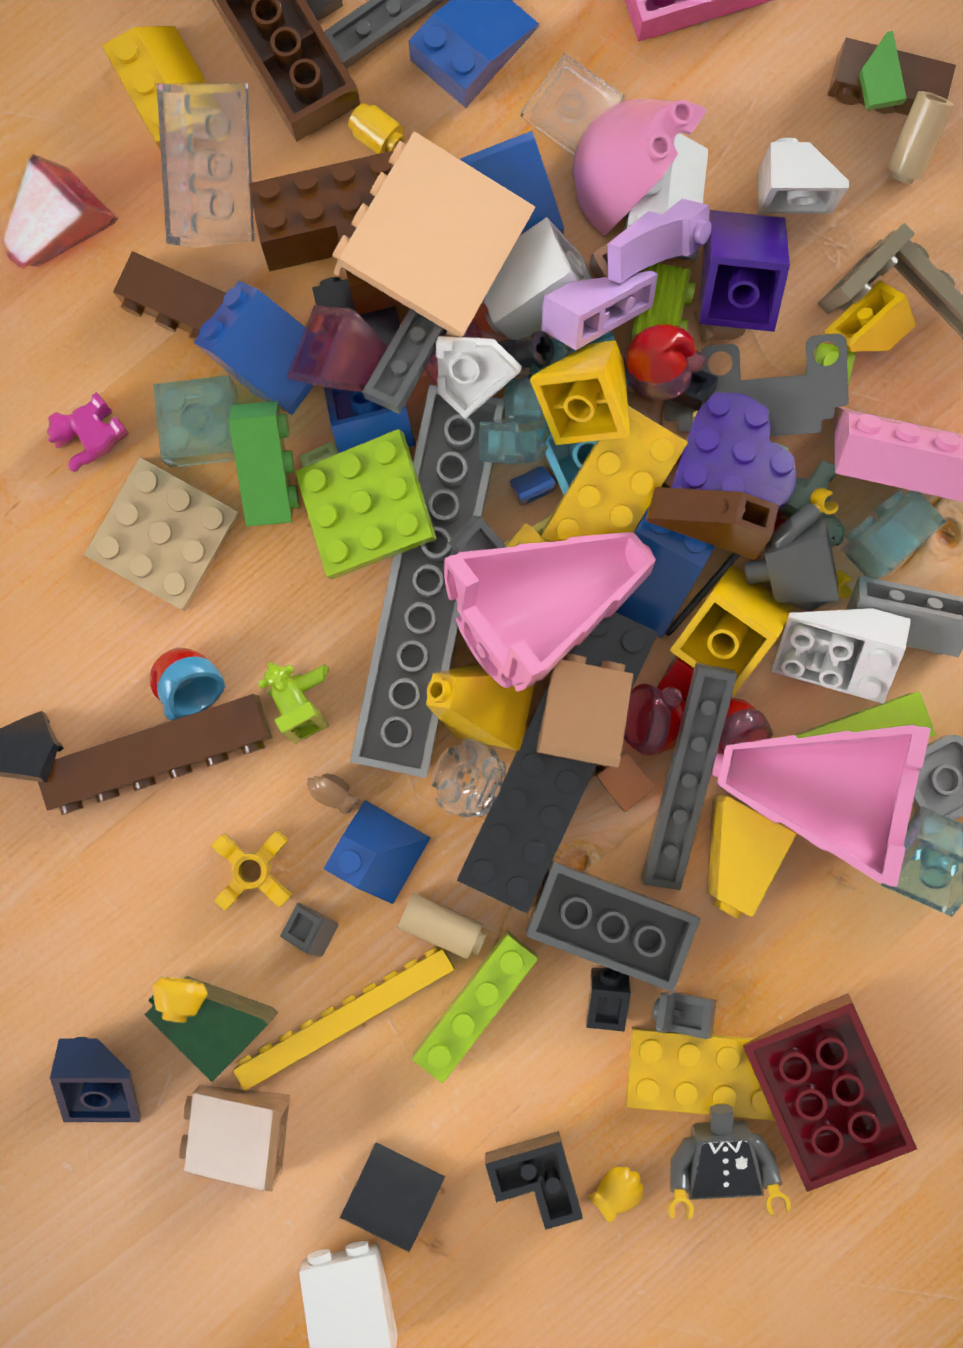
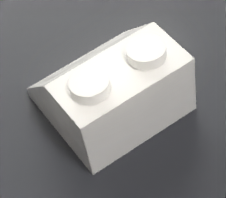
(798, 180)

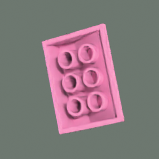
(898, 453)

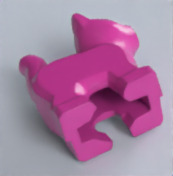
(87, 423)

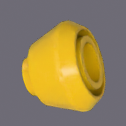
(178, 997)

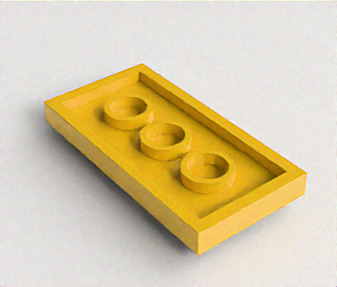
(616, 482)
(692, 1074)

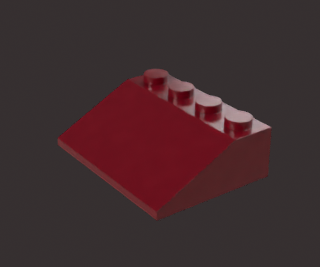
(829, 1094)

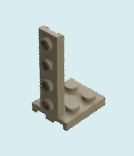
(913, 264)

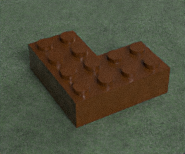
(310, 211)

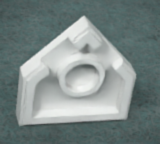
(472, 371)

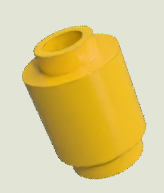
(375, 128)

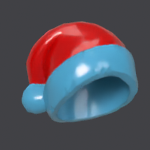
(185, 682)

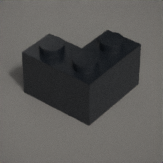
(539, 1168)

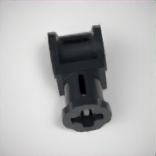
(532, 350)

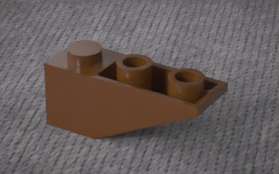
(715, 517)

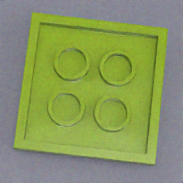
(365, 504)

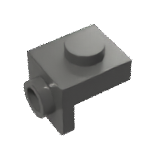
(685, 1014)

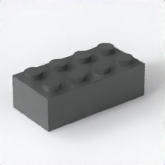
(612, 926)

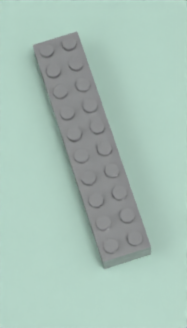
(417, 618)

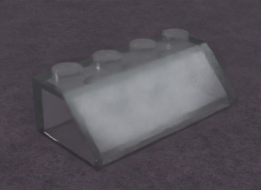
(205, 163)

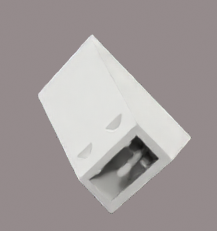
(844, 650)

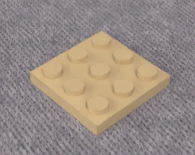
(162, 534)

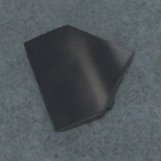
(28, 748)

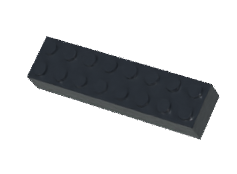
(543, 789)

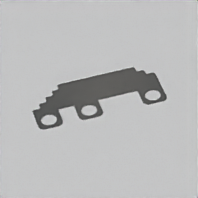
(793, 402)

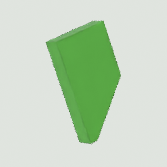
(882, 76)

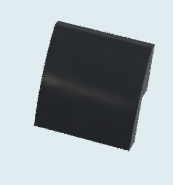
(392, 1197)

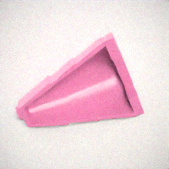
(541, 599)
(835, 790)

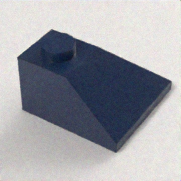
(92, 1083)

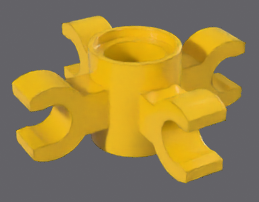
(237, 857)

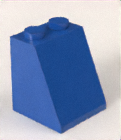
(520, 169)
(256, 345)

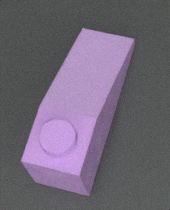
(595, 306)

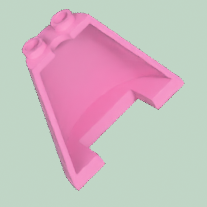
(627, 155)

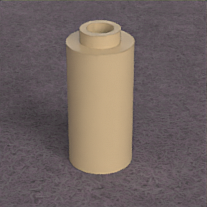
(919, 137)
(442, 926)

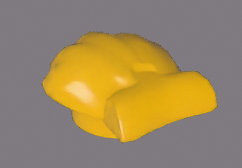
(617, 1192)

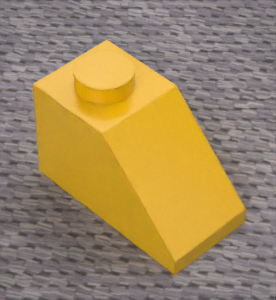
(875, 320)

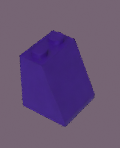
(744, 271)

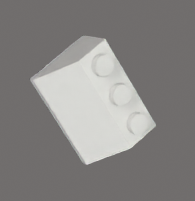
(682, 180)

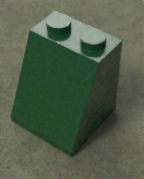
(218, 1030)

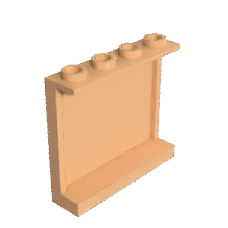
(433, 234)

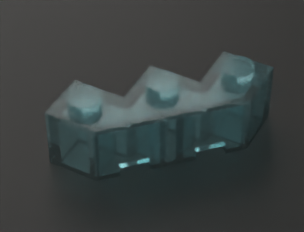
(524, 430)

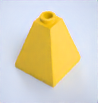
(585, 395)
(479, 707)

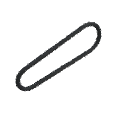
(715, 578)

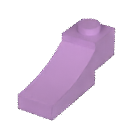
(658, 238)

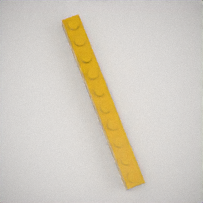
(343, 1018)

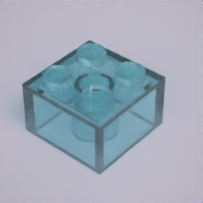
(195, 420)
(895, 533)
(932, 862)

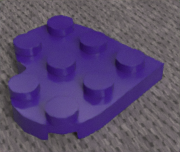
(733, 451)

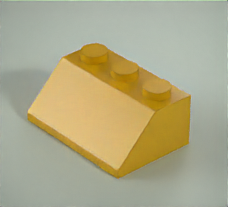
(147, 58)

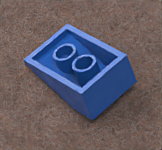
(469, 44)
(673, 575)

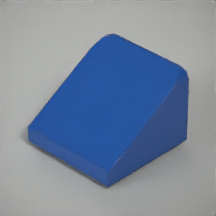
(532, 485)

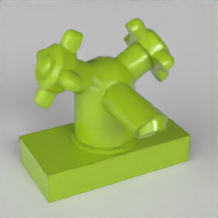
(298, 715)

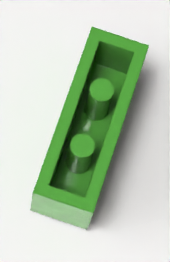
(263, 463)

